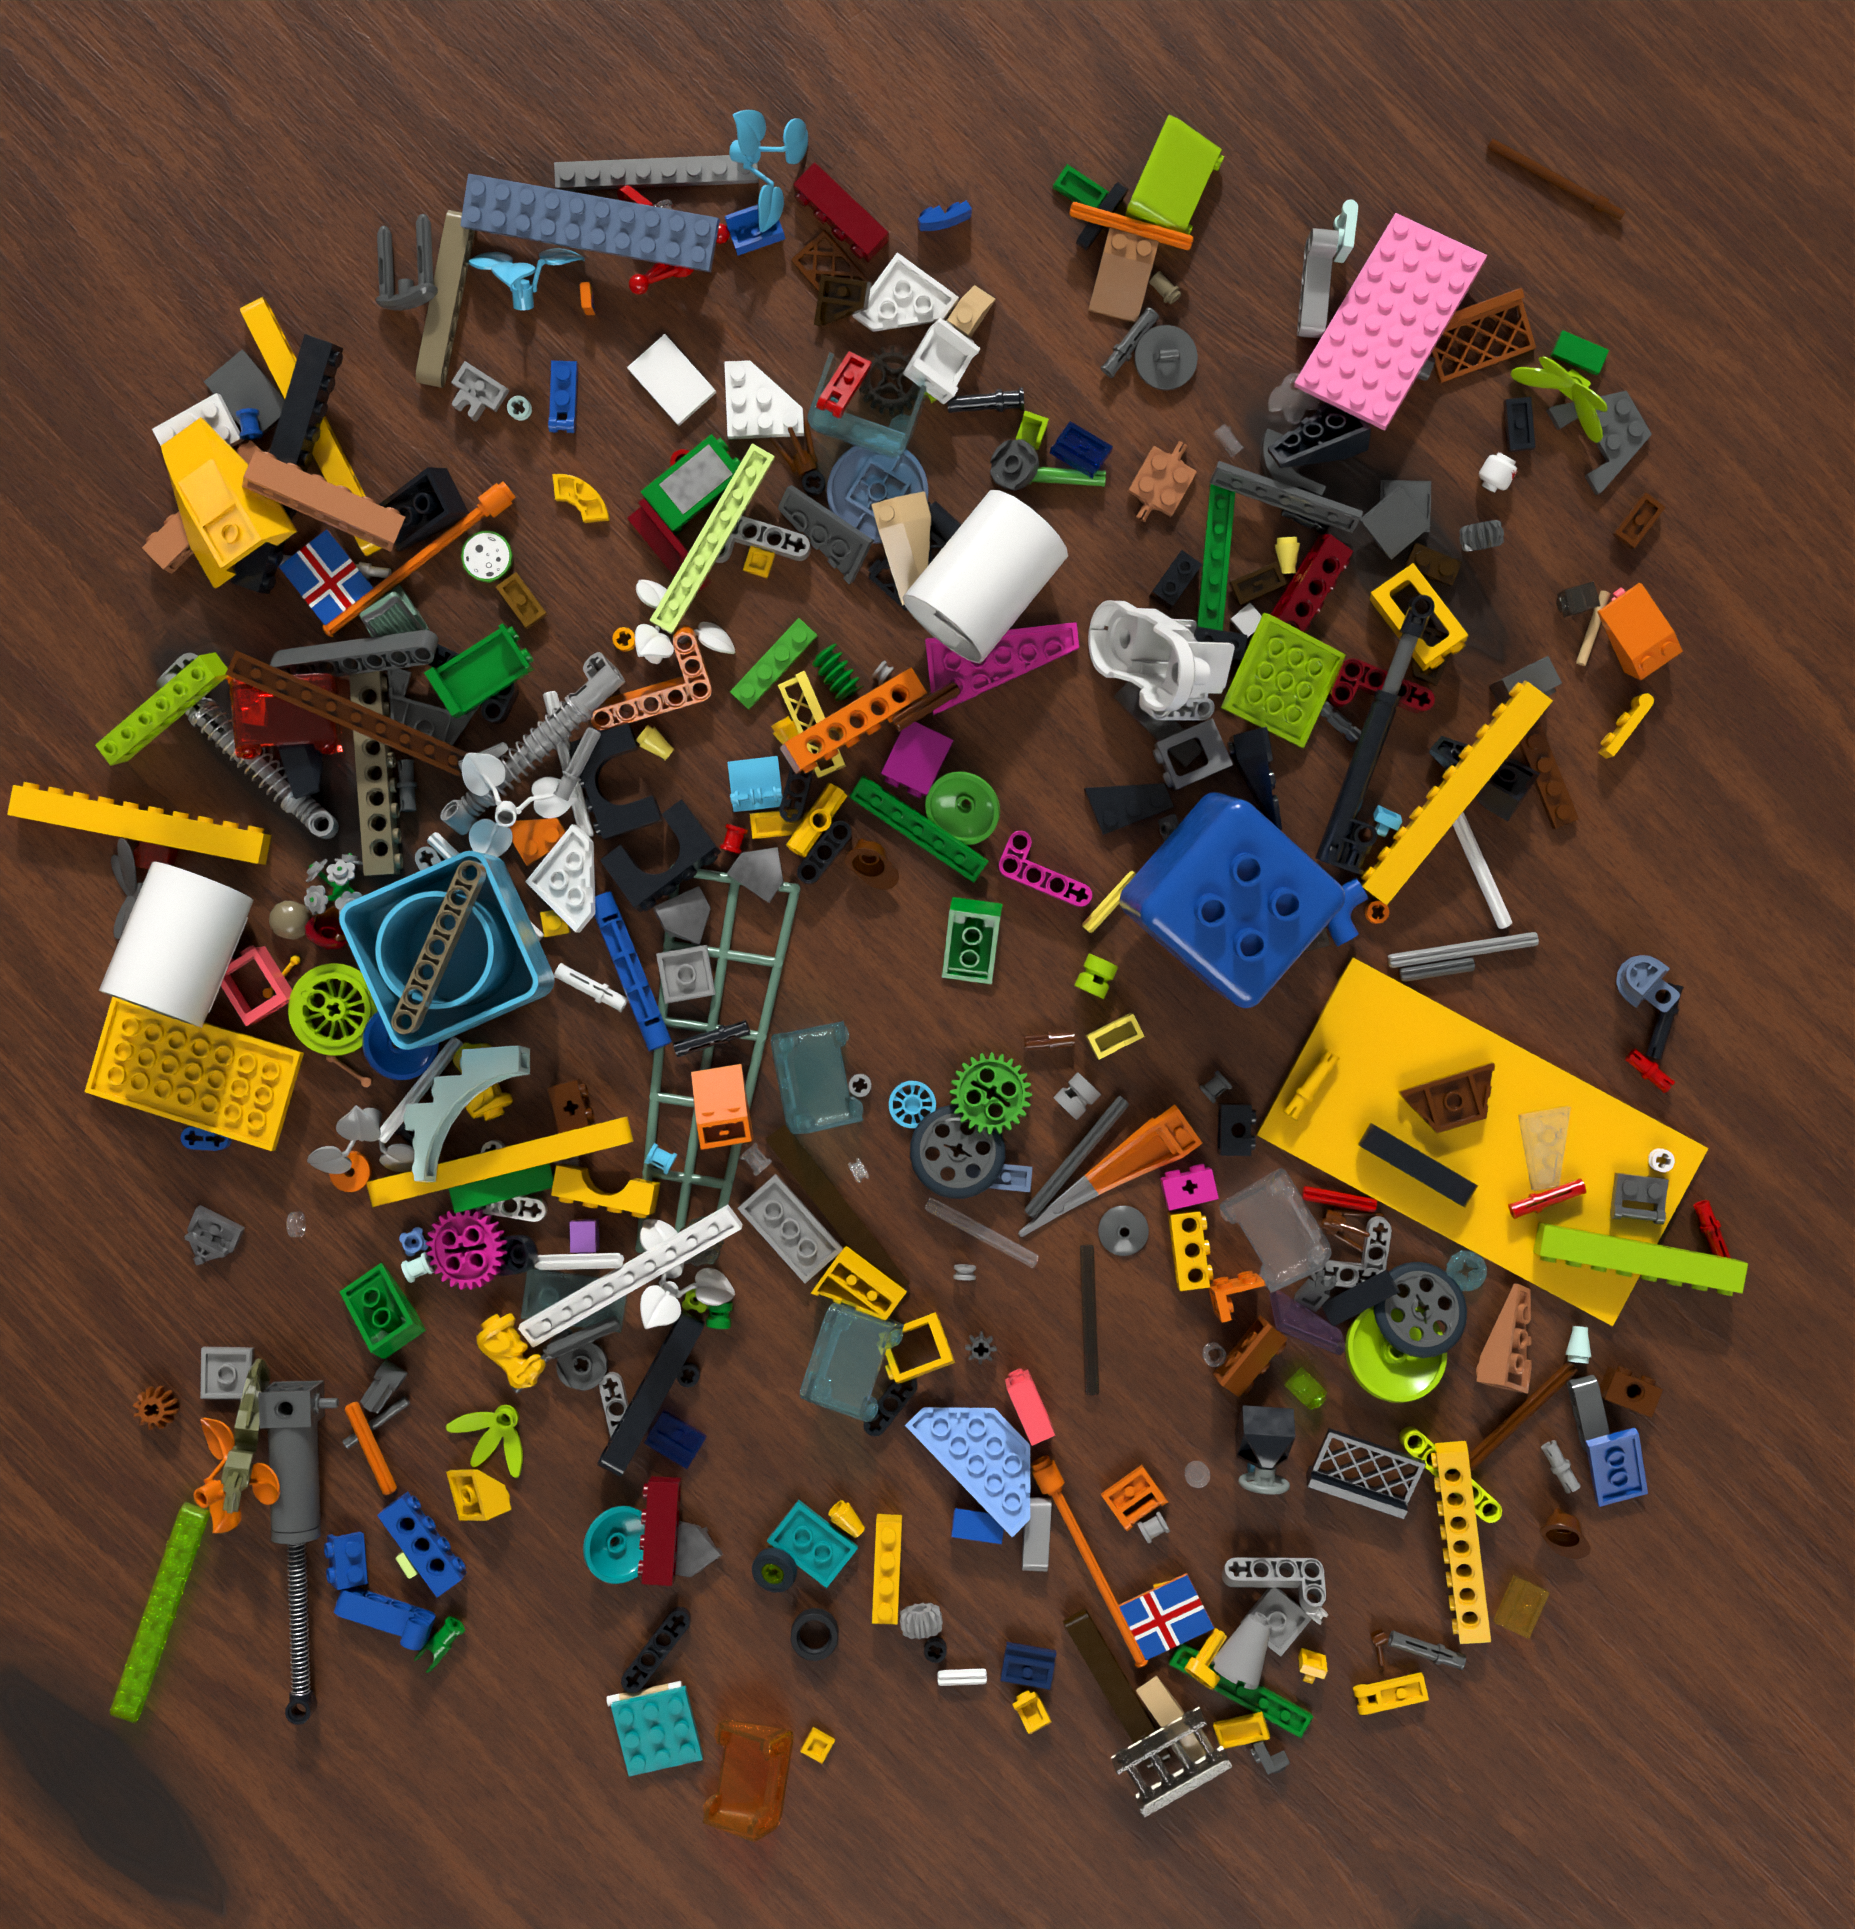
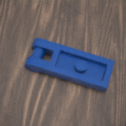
(563, 396)

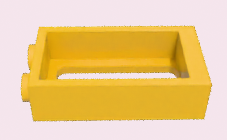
(1423, 654)

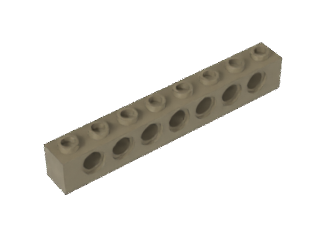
(367, 787)

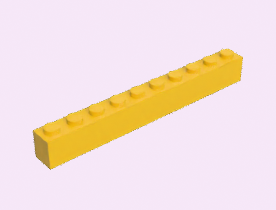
(1456, 791)
(138, 824)

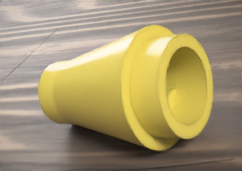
(1287, 553)
(654, 742)

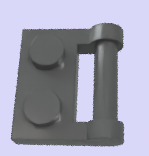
(1642, 1190)

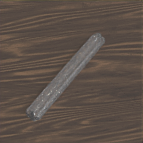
(981, 1232)

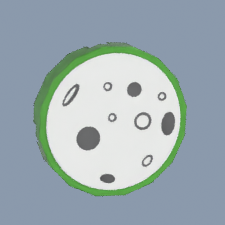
(487, 556)

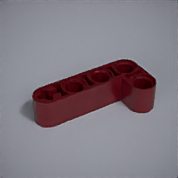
(1361, 682)

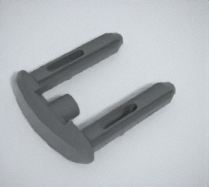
(409, 295)

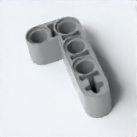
(1315, 283)
(760, 541)
(1274, 1579)

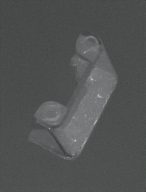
(1278, 1229)

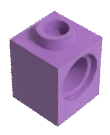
(584, 1236)

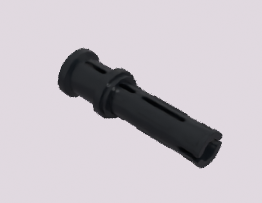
(999, 400)

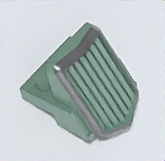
(392, 615)

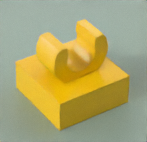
(1312, 1665)

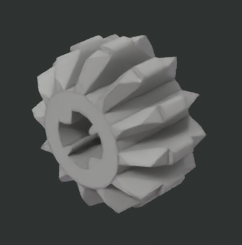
(921, 1620)

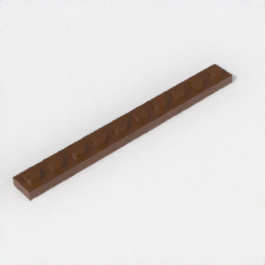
(345, 712)

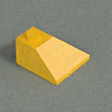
(477, 1495)

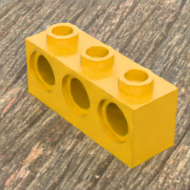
(1180, 1239)

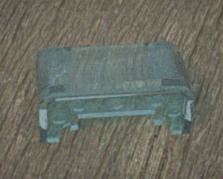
(814, 1078)
(849, 1361)

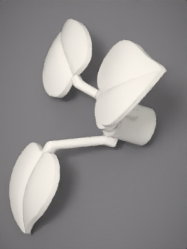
(656, 646)
(485, 772)
(660, 1304)

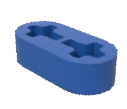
(206, 1143)

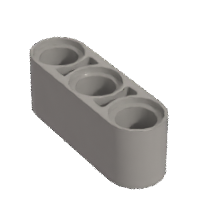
(1037, 1536)

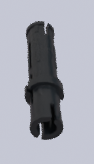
(1663, 1026)
(723, 1034)

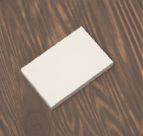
(671, 380)

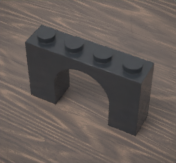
(611, 818)
(695, 851)

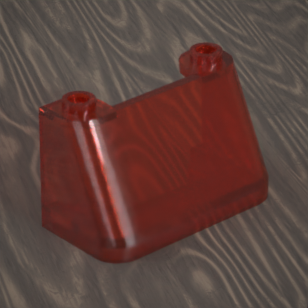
(271, 721)

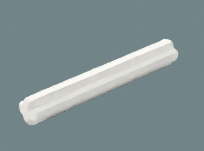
(579, 1261)

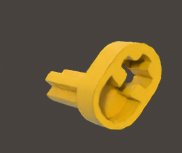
(1198, 1666)

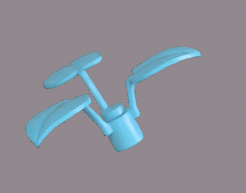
(747, 150)
(512, 274)

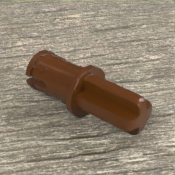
(1049, 1041)

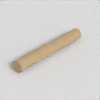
(1592, 630)

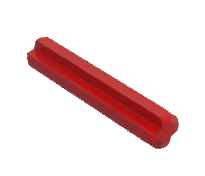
(1339, 1199)

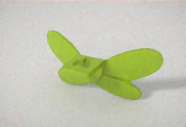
(1570, 384)

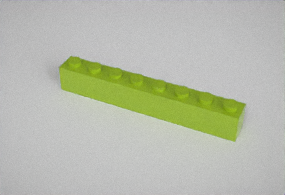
(1641, 1258)

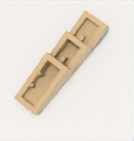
(1166, 1710)

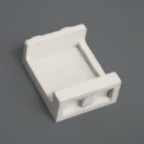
(941, 360)

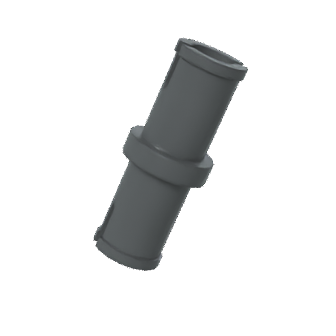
(406, 785)

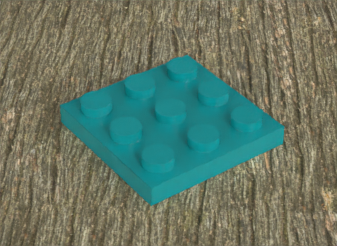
(657, 1731)

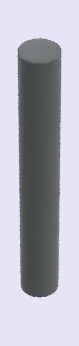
(379, 1419)

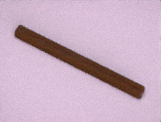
(1521, 1414)

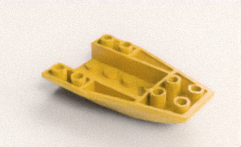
(216, 511)

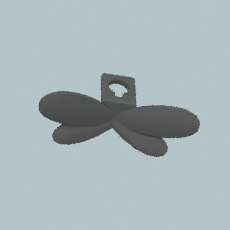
(125, 873)

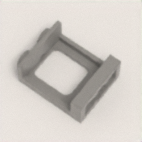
(1212, 745)

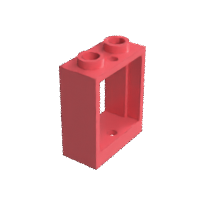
(272, 974)
(1029, 1406)

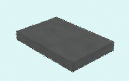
(245, 387)

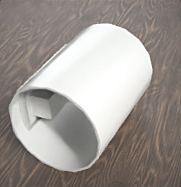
(986, 576)
(177, 944)

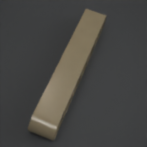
(445, 306)
(429, 957)

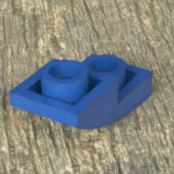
(936, 219)

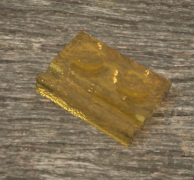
(1521, 1606)

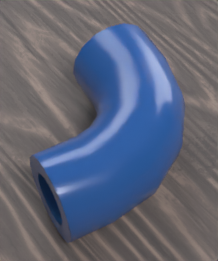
(1341, 926)

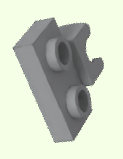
(477, 390)

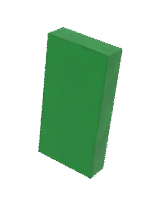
(1079, 188)
(1579, 352)

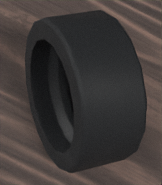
(811, 1653)

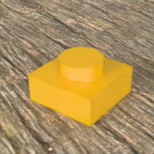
(553, 924)

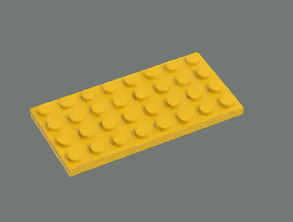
(195, 1074)

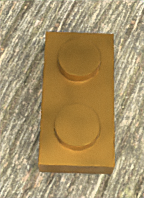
(521, 600)

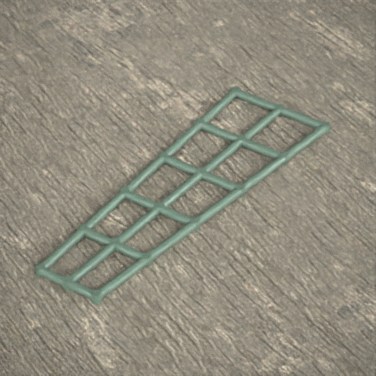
(723, 955)

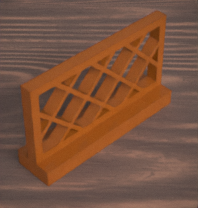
(1479, 312)

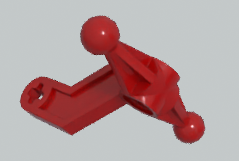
(639, 283)

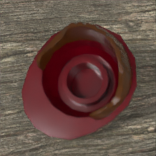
(326, 929)

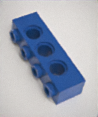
(422, 1558)

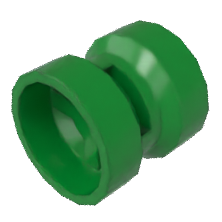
(719, 1316)

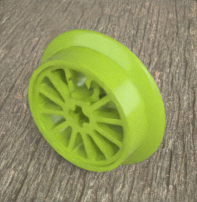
(303, 999)

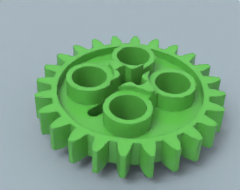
(1002, 1074)

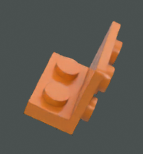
(1222, 1287)

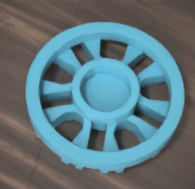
(911, 1103)

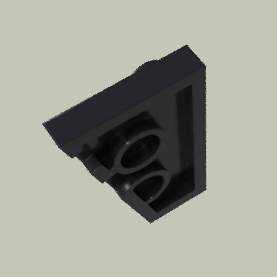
(1125, 805)

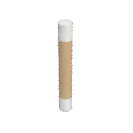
(617, 1697)

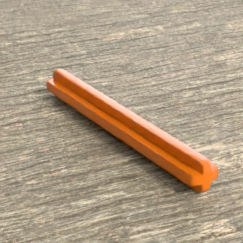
(1131, 225)

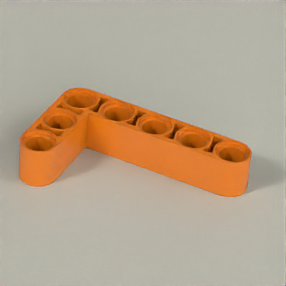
(661, 691)

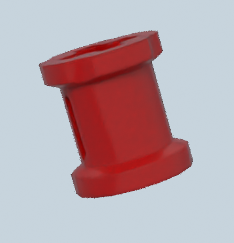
(733, 839)

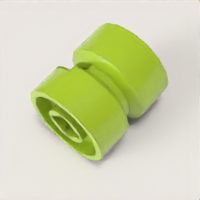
(1099, 967)

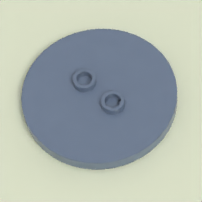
(869, 478)

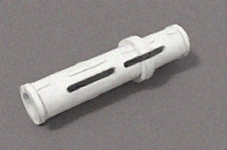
(598, 991)

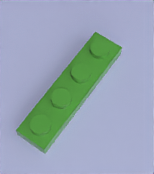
(773, 663)

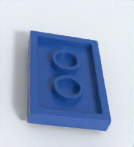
(1616, 1467)

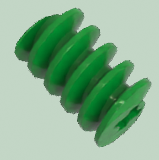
(836, 673)

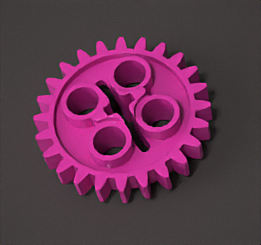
(471, 1270)

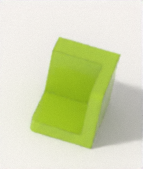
(1032, 429)

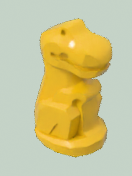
(490, 1101)
(504, 1347)

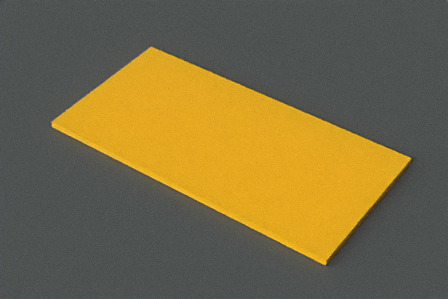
(1403, 1039)

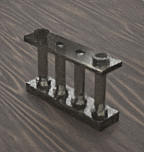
(1182, 1781)

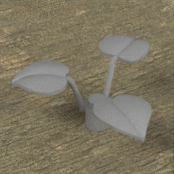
(361, 1126)

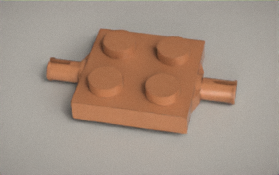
(1162, 481)

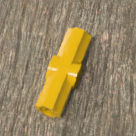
(807, 832)

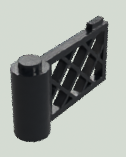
(941, 530)

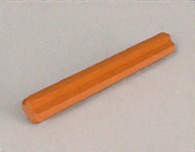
(370, 1448)

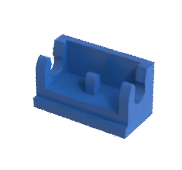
(976, 1526)

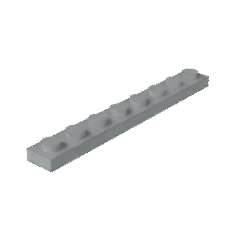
(651, 173)

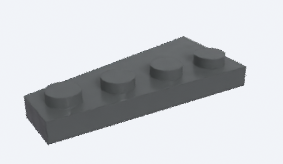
(835, 538)

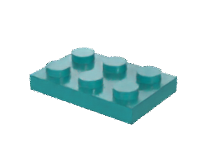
(813, 1543)

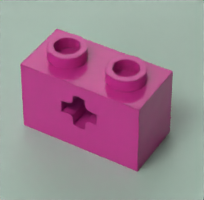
(1179, 1197)

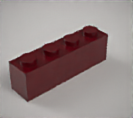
(840, 212)
(661, 1530)

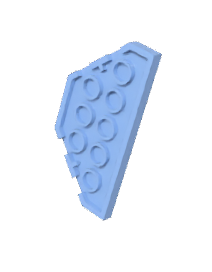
(983, 1456)

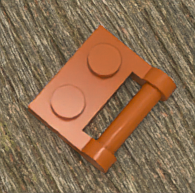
(1131, 1490)

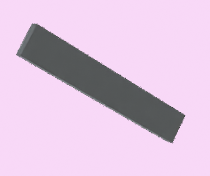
(1285, 497)

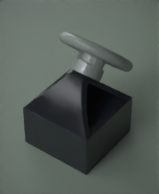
(1265, 1441)

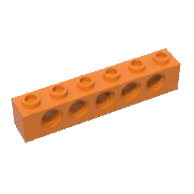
(796, 749)

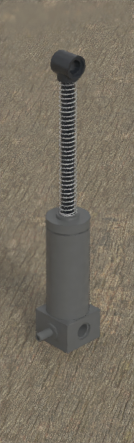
(292, 1419)

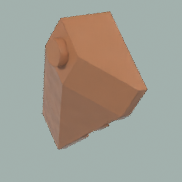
(1505, 1354)

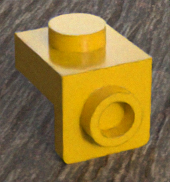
(1031, 1711)

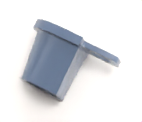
(1641, 979)

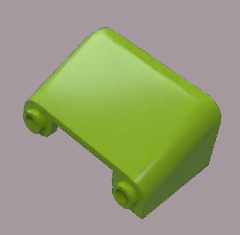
(1174, 177)

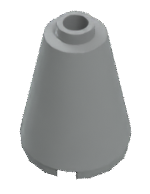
(1245, 1652)

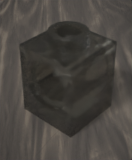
(1577, 599)

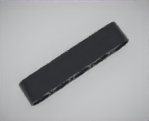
(1417, 1165)

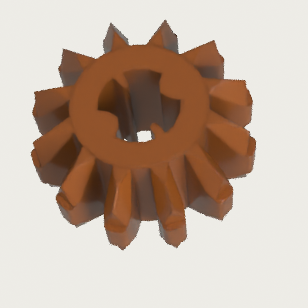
(147, 1412)

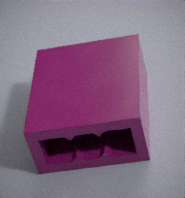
(916, 759)

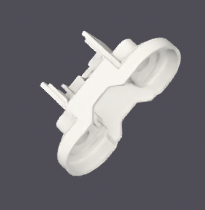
(1159, 659)

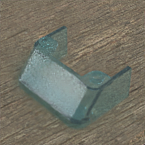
(861, 432)

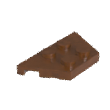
(1453, 1098)

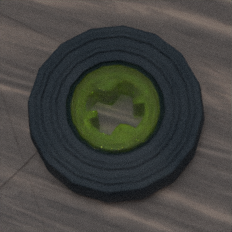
(776, 1580)

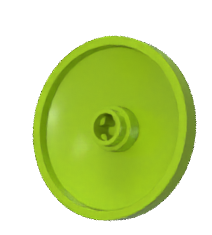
(1383, 1368)

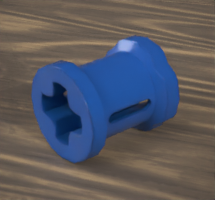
(249, 424)

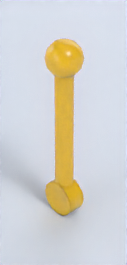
(295, 960)

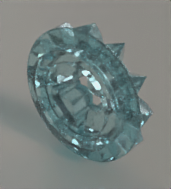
(1475, 1277)

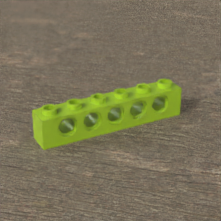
(163, 708)

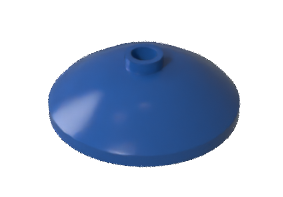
(391, 1061)

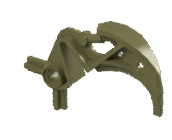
(246, 1435)

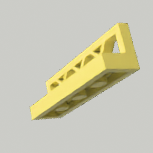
(818, 715)

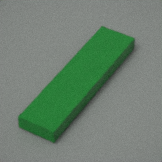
(501, 1188)

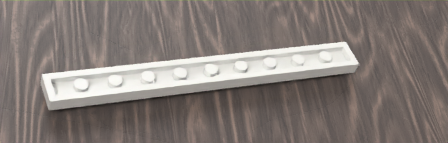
(630, 1276)

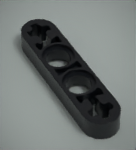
(657, 1650)

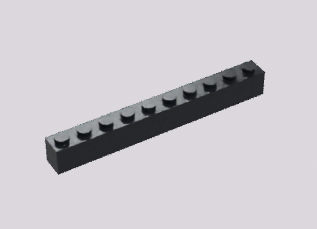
(294, 443)

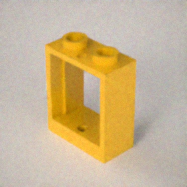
(942, 1345)

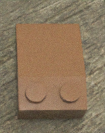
(1123, 275)

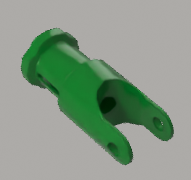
(442, 1641)

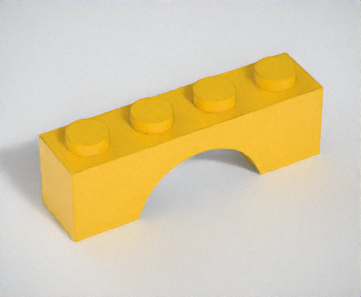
(575, 1184)
(887, 1569)

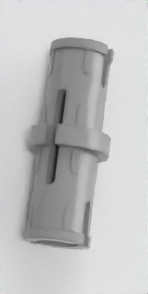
(1560, 1466)

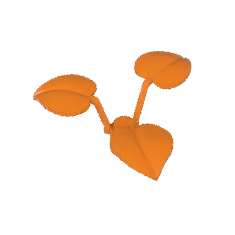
(263, 1479)

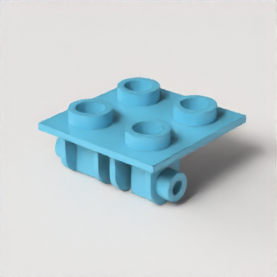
(755, 784)

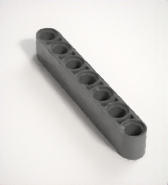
(360, 655)

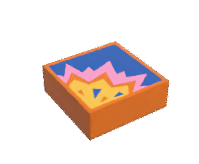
(587, 298)

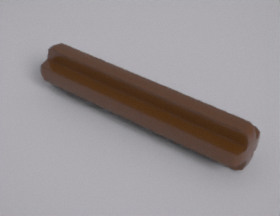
(926, 706)

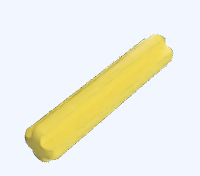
(1106, 905)

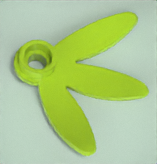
(499, 1428)

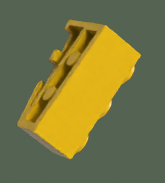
(860, 1285)

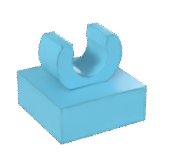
(1386, 819)

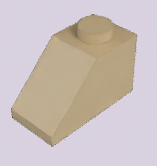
(971, 311)

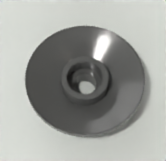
(1114, 1221)

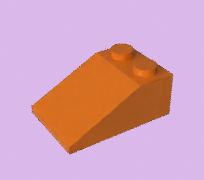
(1639, 632)

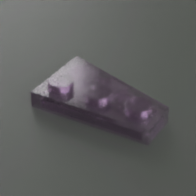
(1304, 1324)

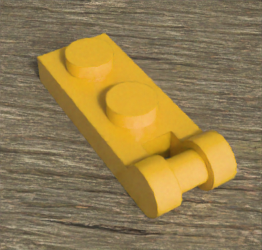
(1626, 724)
(1391, 1693)

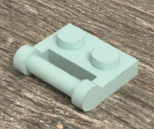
(1346, 226)

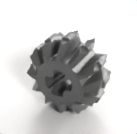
(1481, 535)

